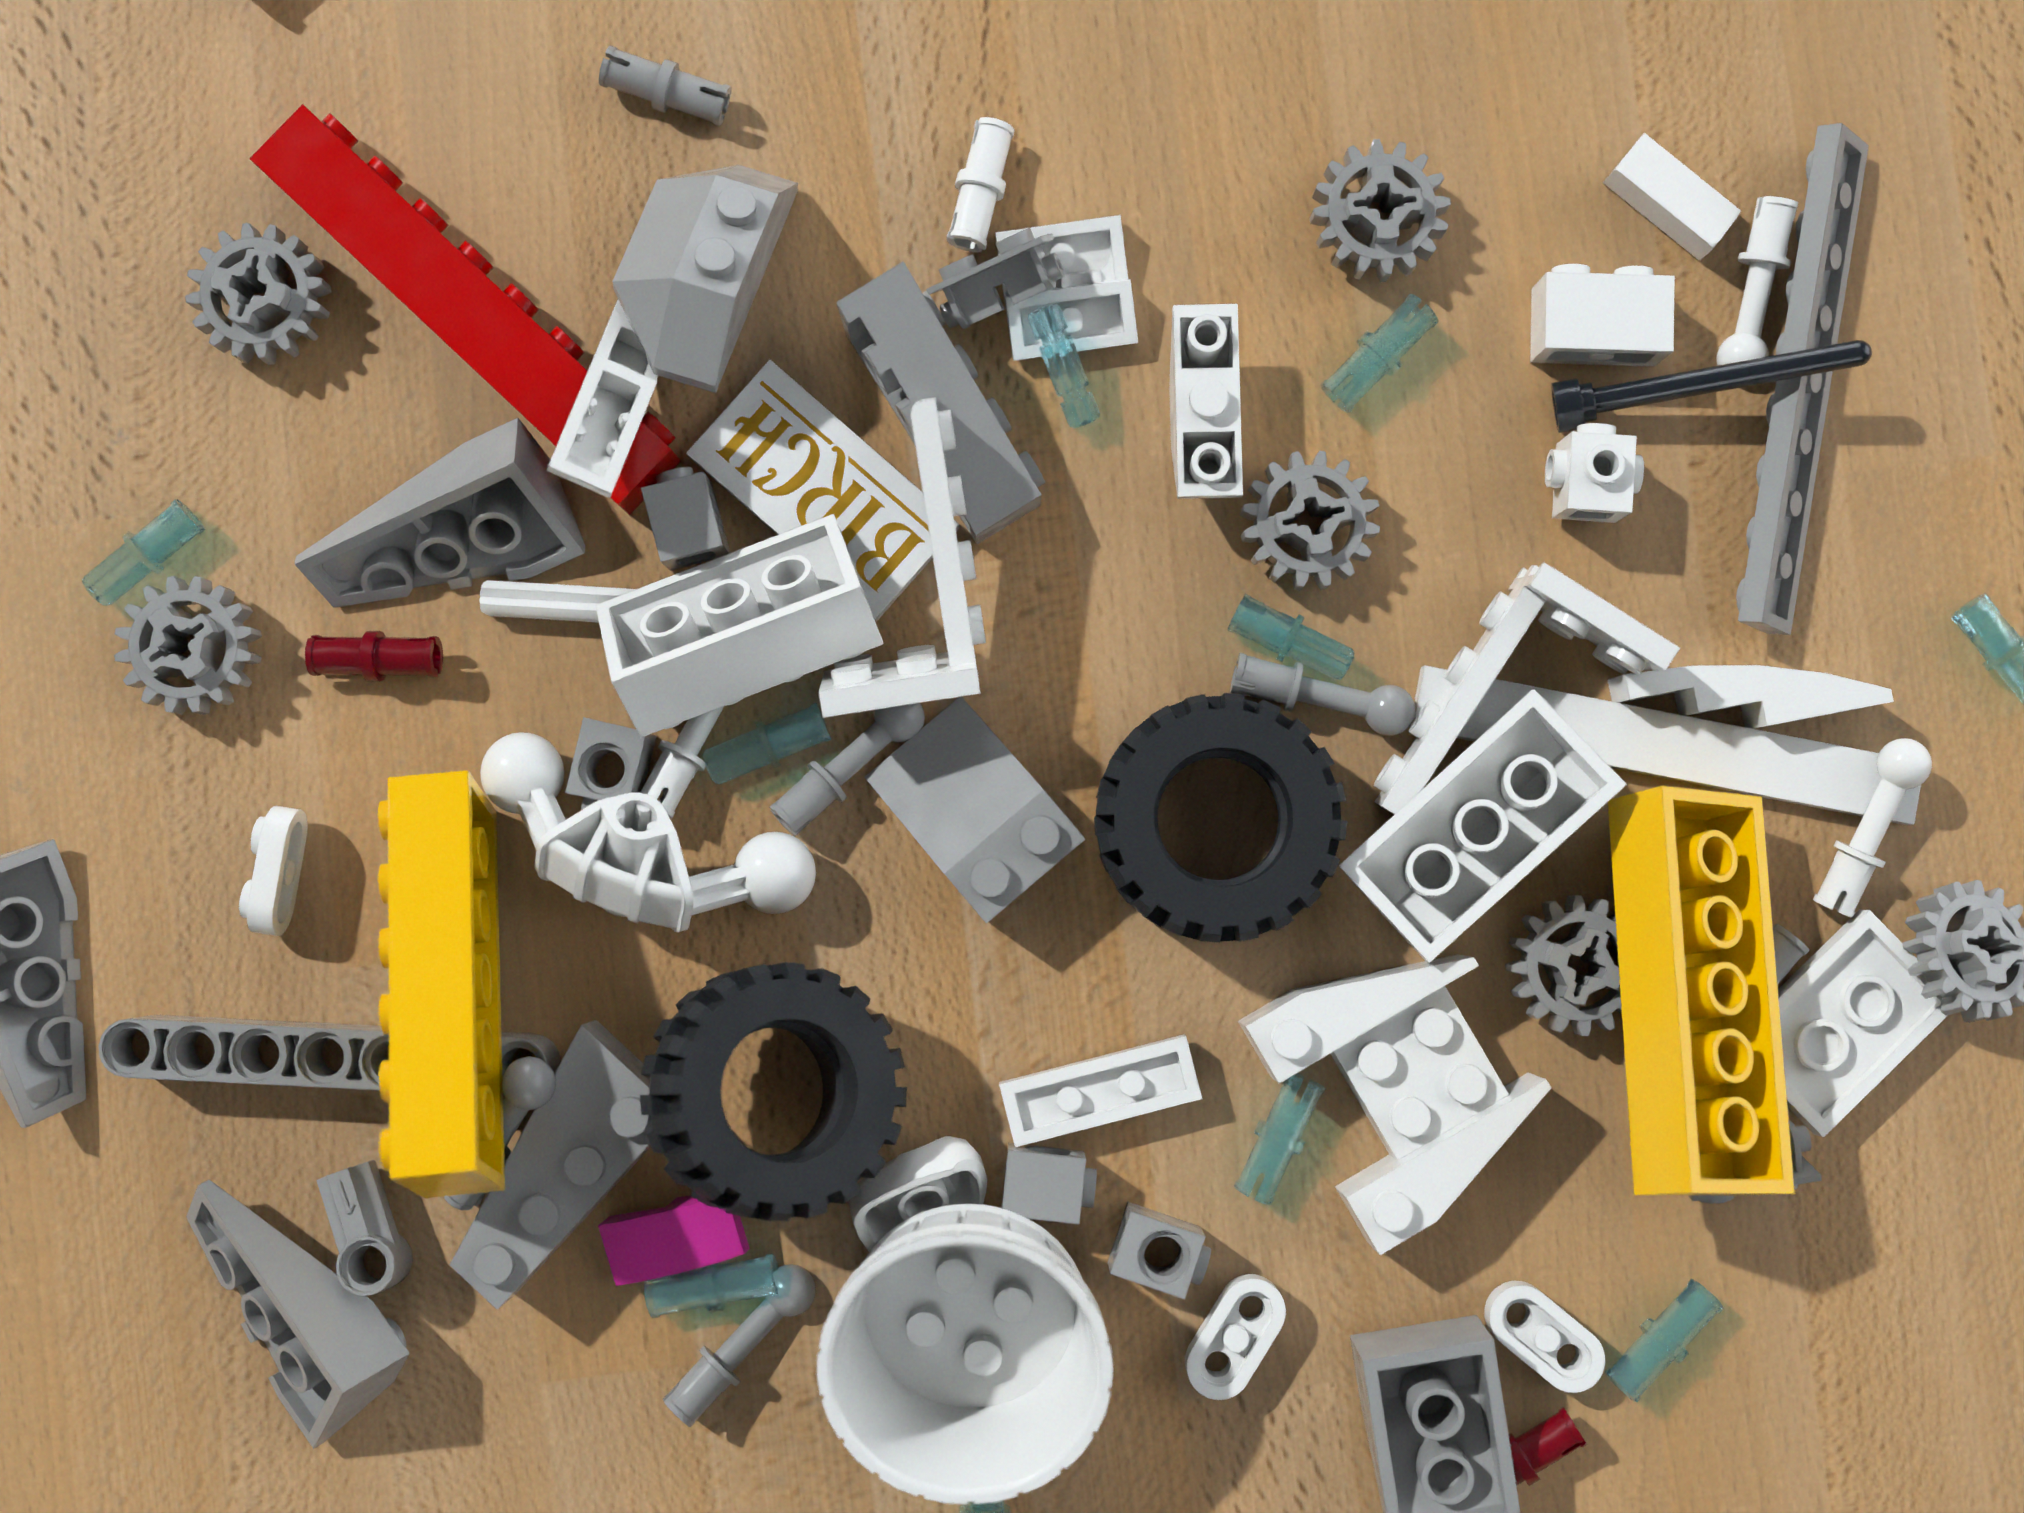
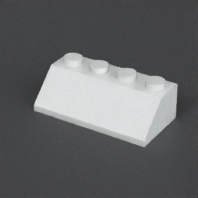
(736, 626)
(1481, 825)

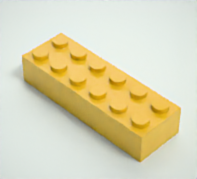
(441, 987)
(1699, 994)

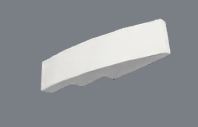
(606, 410)
(1763, 692)

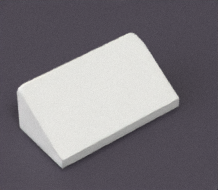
(1672, 197)

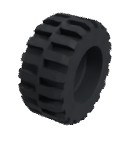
(1305, 803)
(854, 1106)

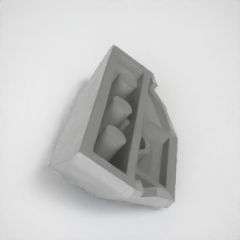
(700, 266)

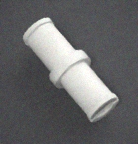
(980, 184)

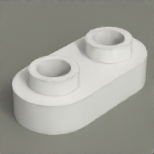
(279, 852)
(1543, 1334)
(1236, 1335)

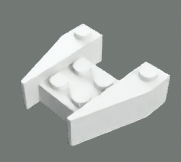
(1413, 1077)

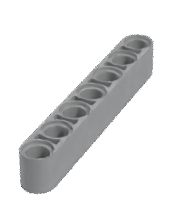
(237, 1053)

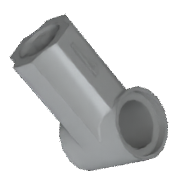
(362, 1219)

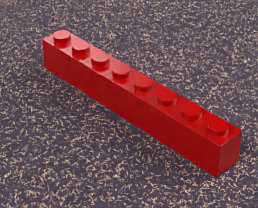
(446, 285)

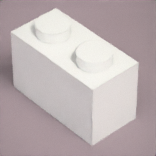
(1602, 316)

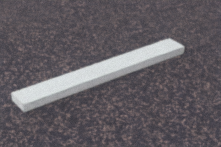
(1695, 749)

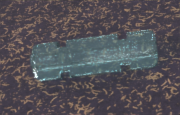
(1064, 365)

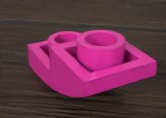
(670, 1240)

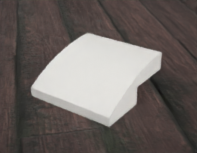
(1091, 295)

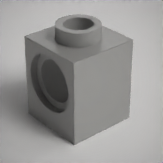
(685, 518)
(599, 739)
(1048, 1183)
(1137, 1230)

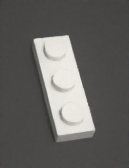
(1100, 1090)

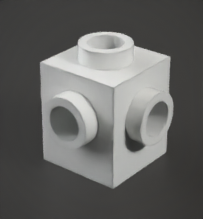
(1594, 474)

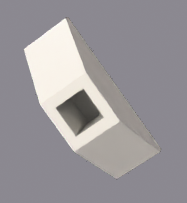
(1205, 401)

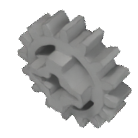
(1381, 186)
(259, 321)
(1305, 493)
(160, 639)
(1969, 950)
(1567, 987)

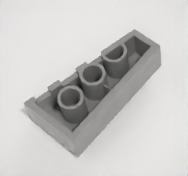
(913, 359)
(560, 1165)

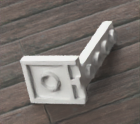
(1567, 611)
(919, 671)

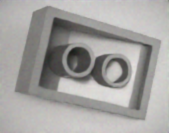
(974, 809)
(1436, 1418)

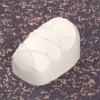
(915, 1182)

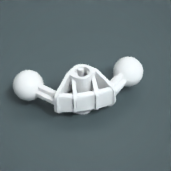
(627, 850)

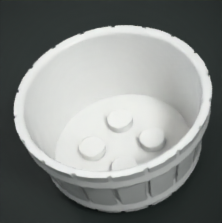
(965, 1357)

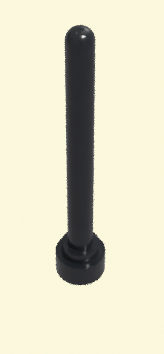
(1581, 402)

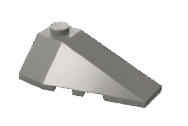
(460, 519)
(38, 1006)
(327, 1343)

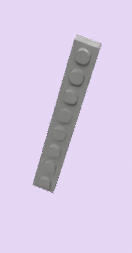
(1800, 404)

